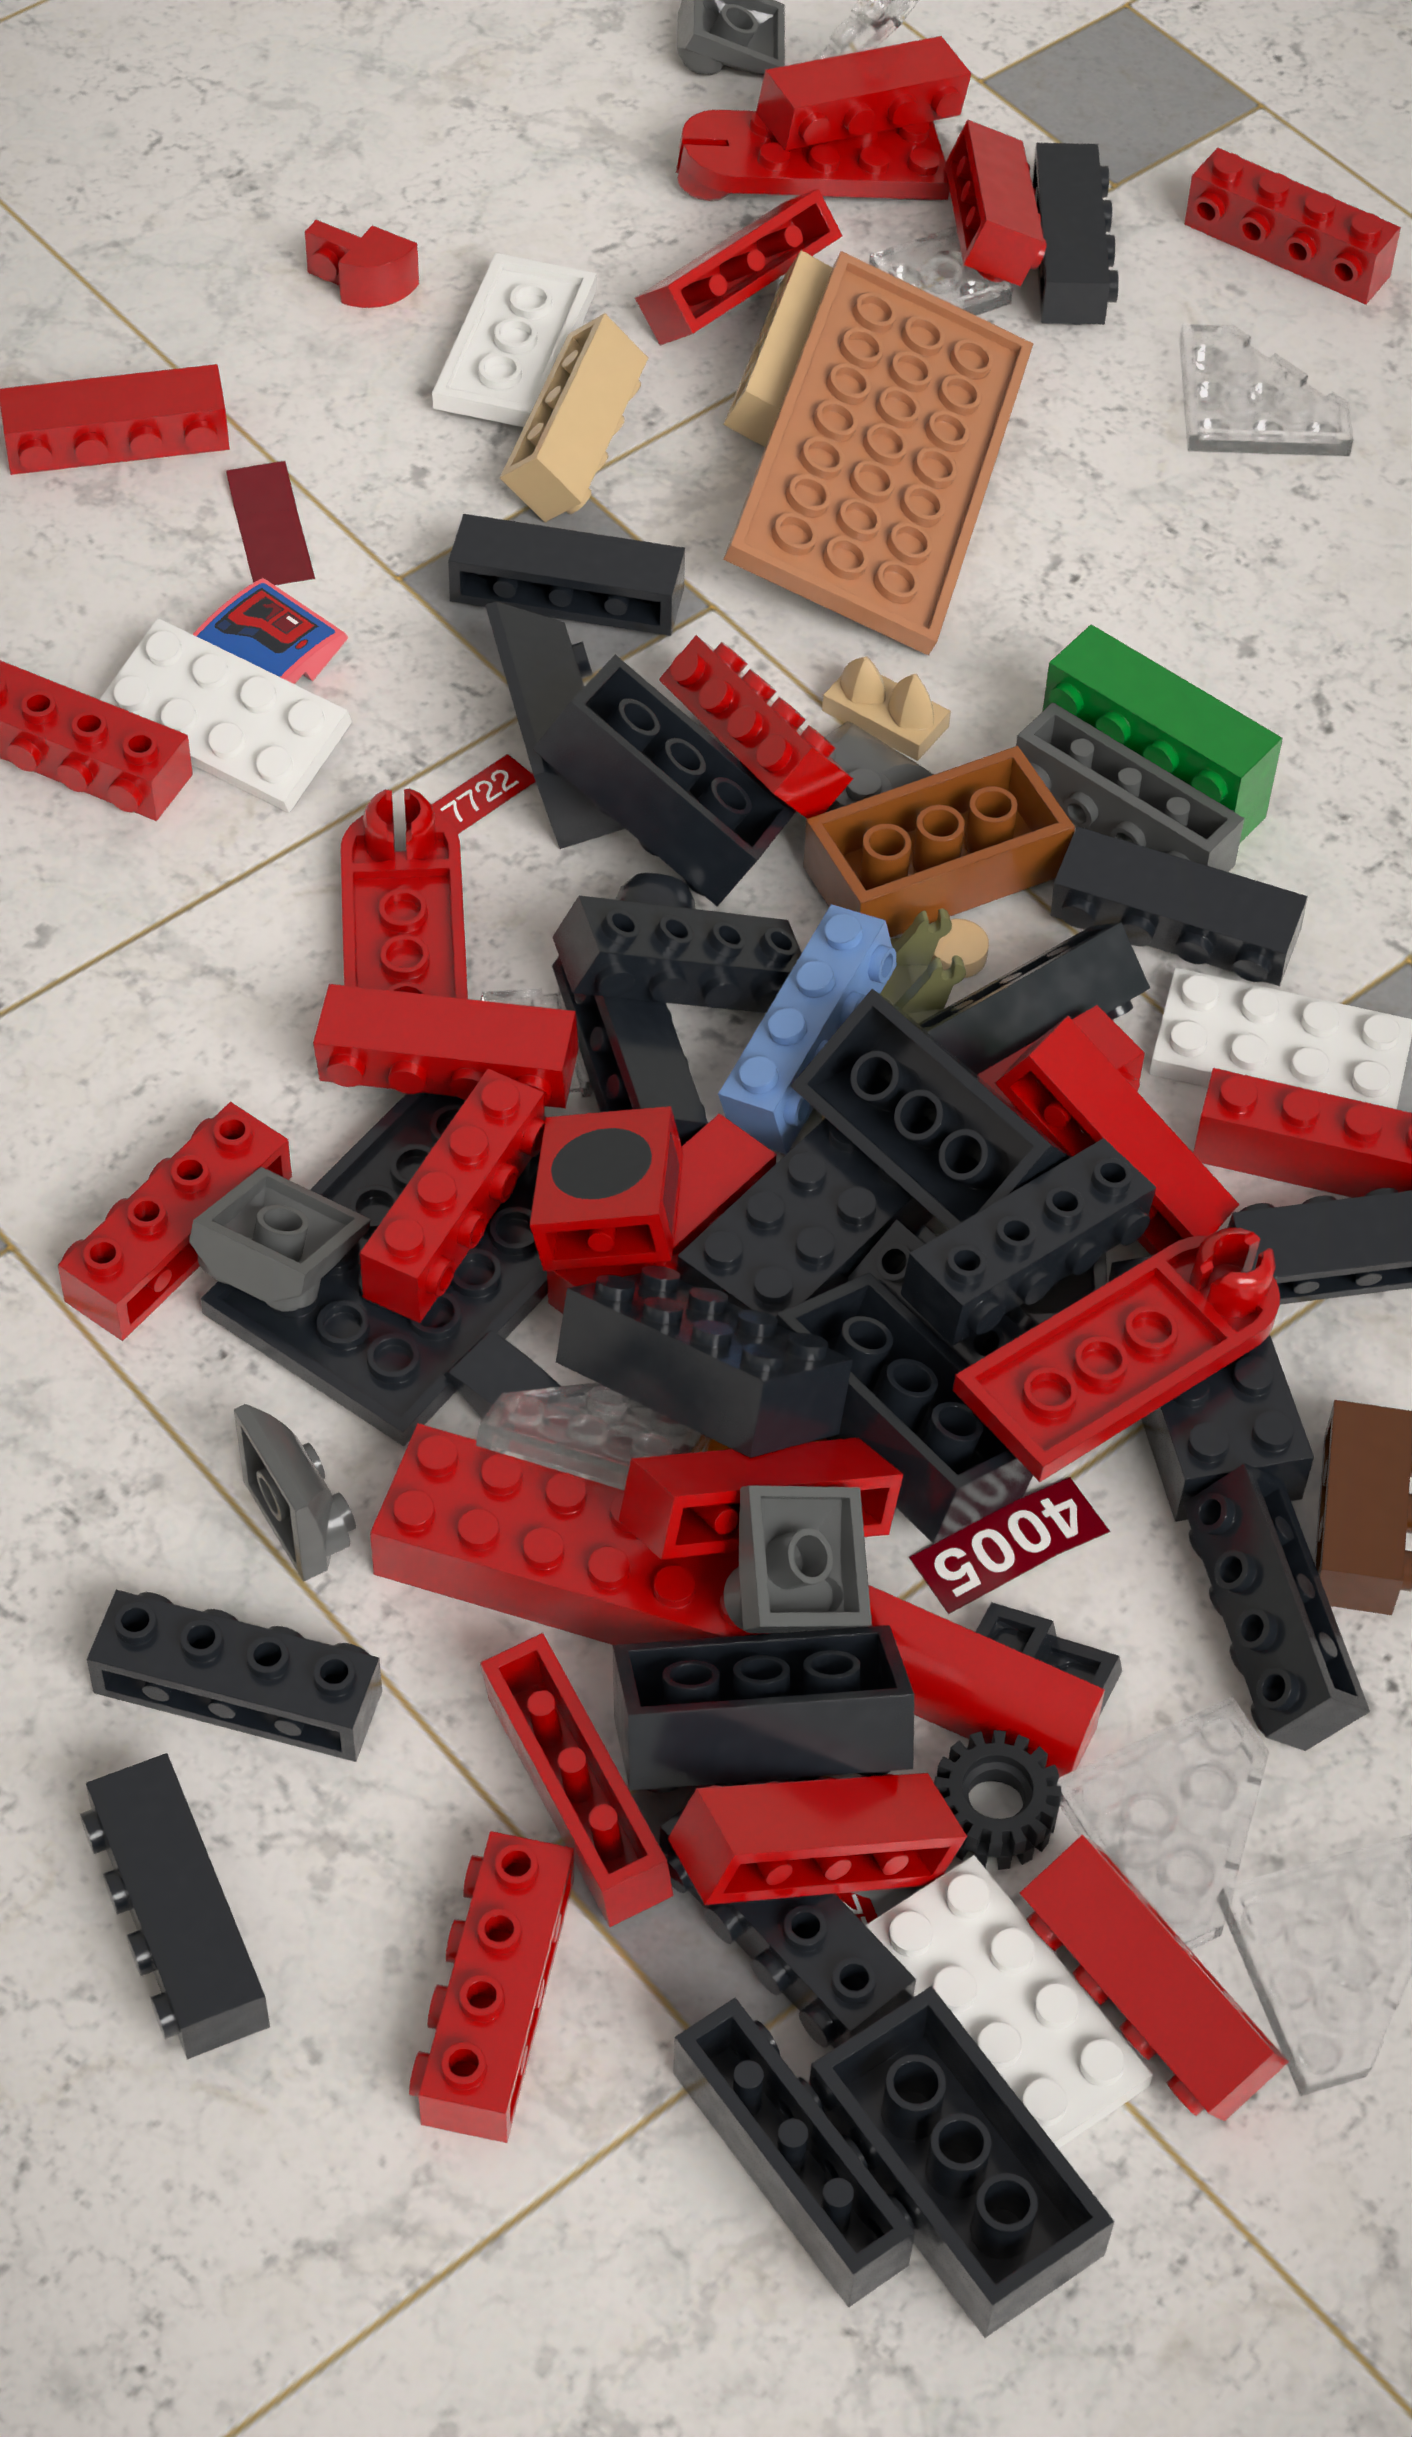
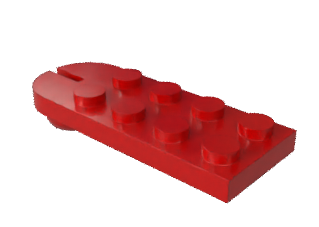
(740, 155)
(403, 905)
(1124, 1349)

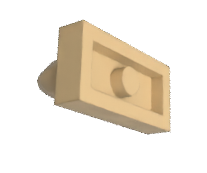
(888, 710)

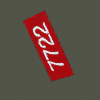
(484, 793)

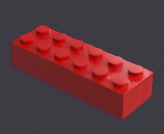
(539, 1547)

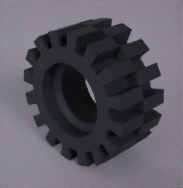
(1010, 1766)

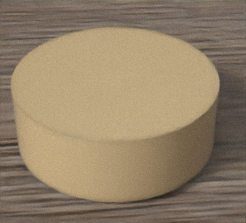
(965, 941)

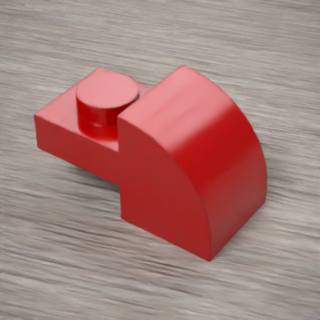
(368, 268)

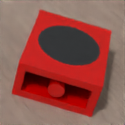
(607, 1189)

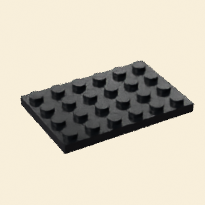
(362, 1352)

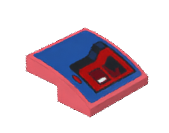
(273, 632)

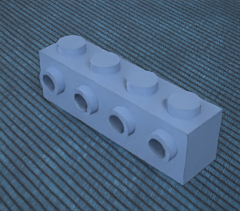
(825, 986)

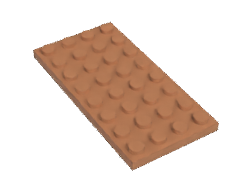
(881, 454)

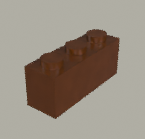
(1365, 1507)

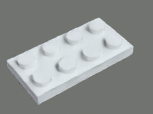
(512, 338)
(236, 715)
(1279, 1039)
(1014, 2000)

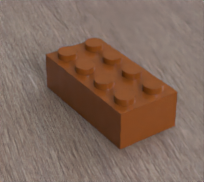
(940, 842)

